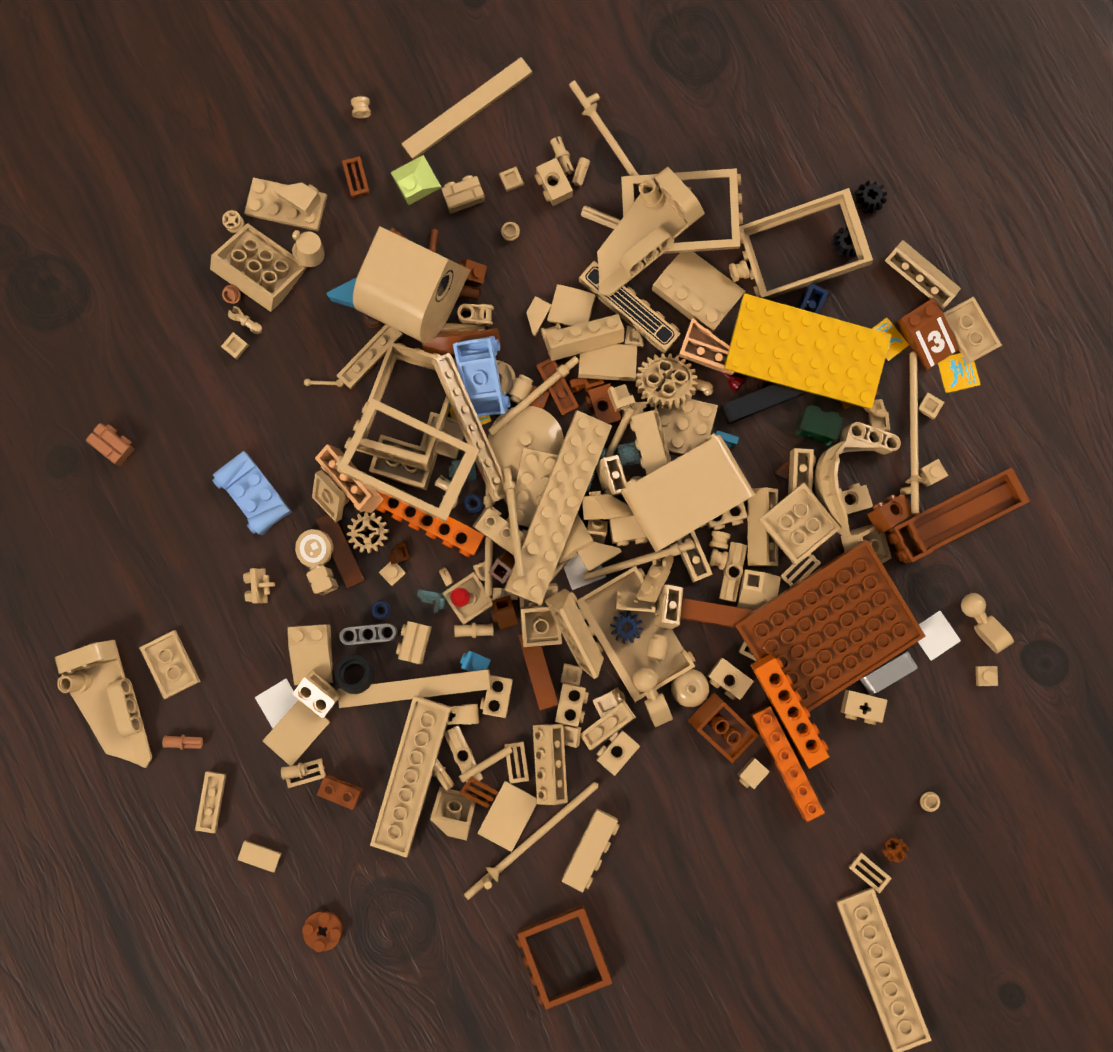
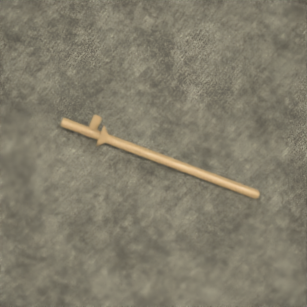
(590, 110)
(914, 479)
(494, 872)

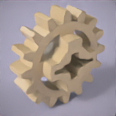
(367, 540)

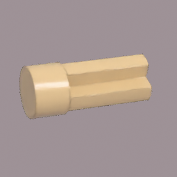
(580, 171)

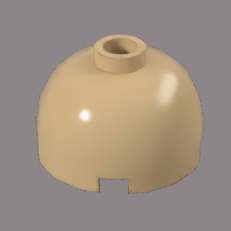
(690, 688)

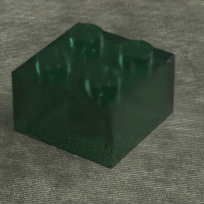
(818, 425)

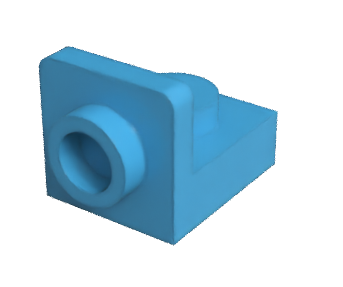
(729, 439)
(474, 662)

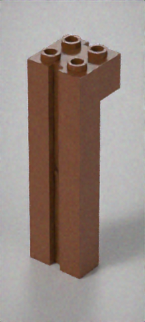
(956, 516)

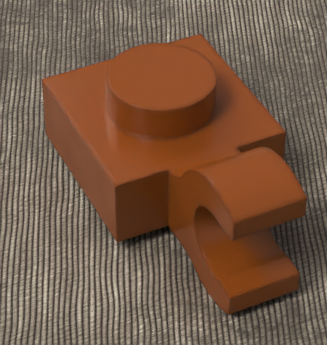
(587, 383)

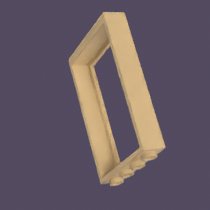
(735, 200)
(854, 226)
(417, 357)
(455, 486)

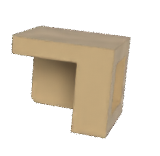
(620, 397)

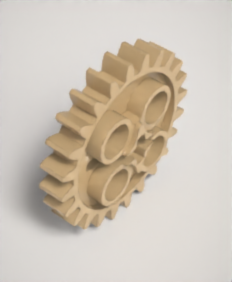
(653, 372)

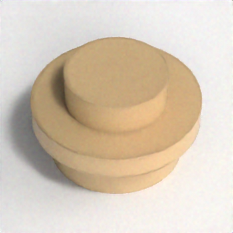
(510, 231)
(930, 801)

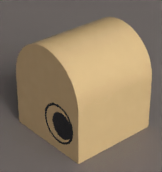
(407, 286)

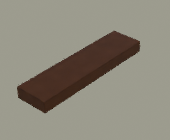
(341, 552)

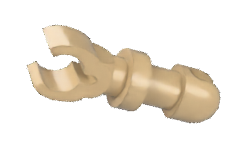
(245, 320)

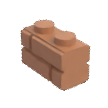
(110, 444)

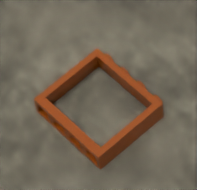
(529, 961)

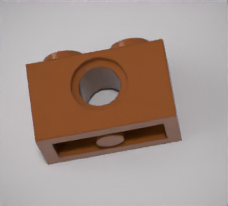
(600, 395)
(891, 513)
(340, 792)

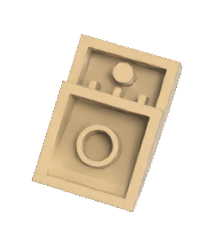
(538, 622)

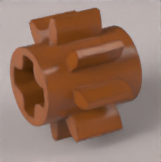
(895, 850)

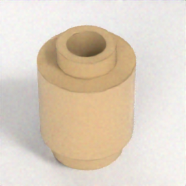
(520, 389)
(657, 648)

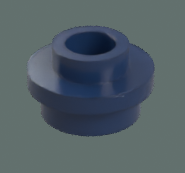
(471, 497)
(375, 607)

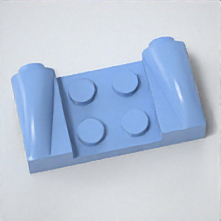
(480, 375)
(252, 493)

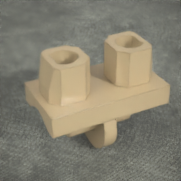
(259, 586)

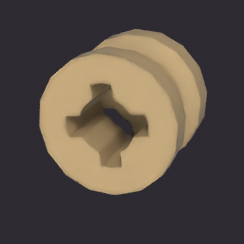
(360, 107)
(231, 217)
(739, 271)
(719, 540)
(718, 558)

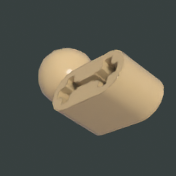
(988, 627)
(646, 681)

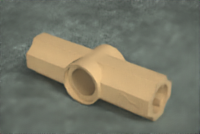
(731, 584)
(457, 743)

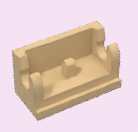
(628, 601)

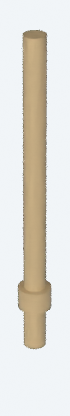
(562, 371)
(509, 488)
(488, 502)
(673, 550)

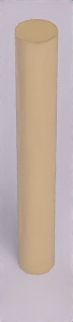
(619, 432)
(485, 764)

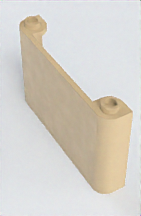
(687, 492)
(630, 657)

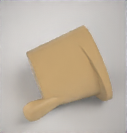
(307, 249)

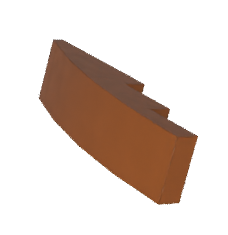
(443, 342)
(539, 676)

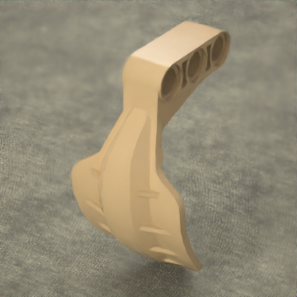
(826, 479)

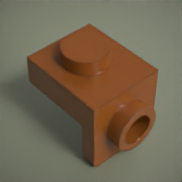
(476, 273)

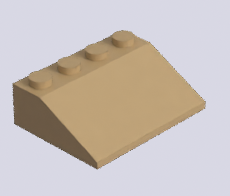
(257, 267)
(698, 290)
(576, 632)

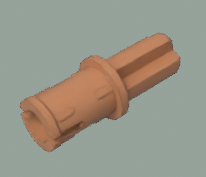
(182, 742)

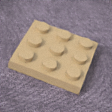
(687, 425)
(799, 524)

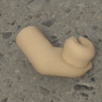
(705, 386)

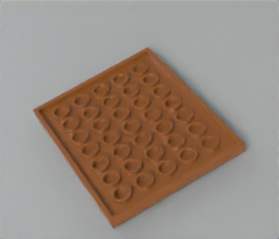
(833, 626)

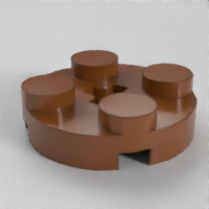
(333, 934)

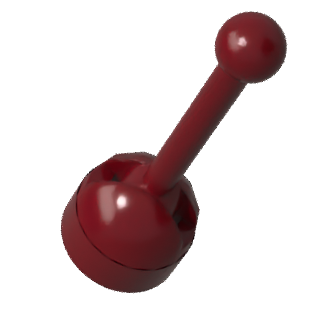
(734, 382)

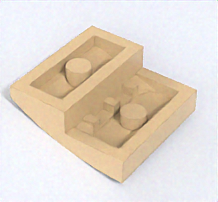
(571, 306)
(577, 540)

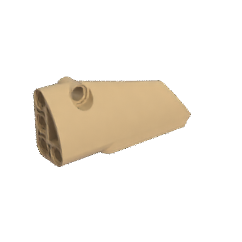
(646, 230)
(105, 699)

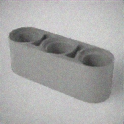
(359, 631)
(889, 673)

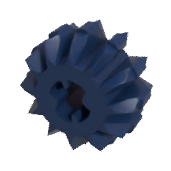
(630, 633)

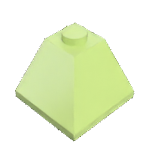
(416, 180)

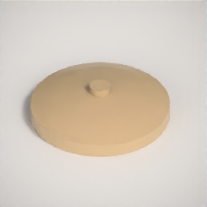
(529, 429)

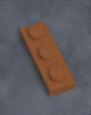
(559, 390)

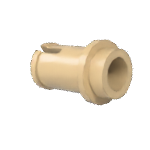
(443, 483)
(294, 771)

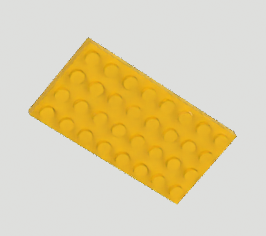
(807, 351)

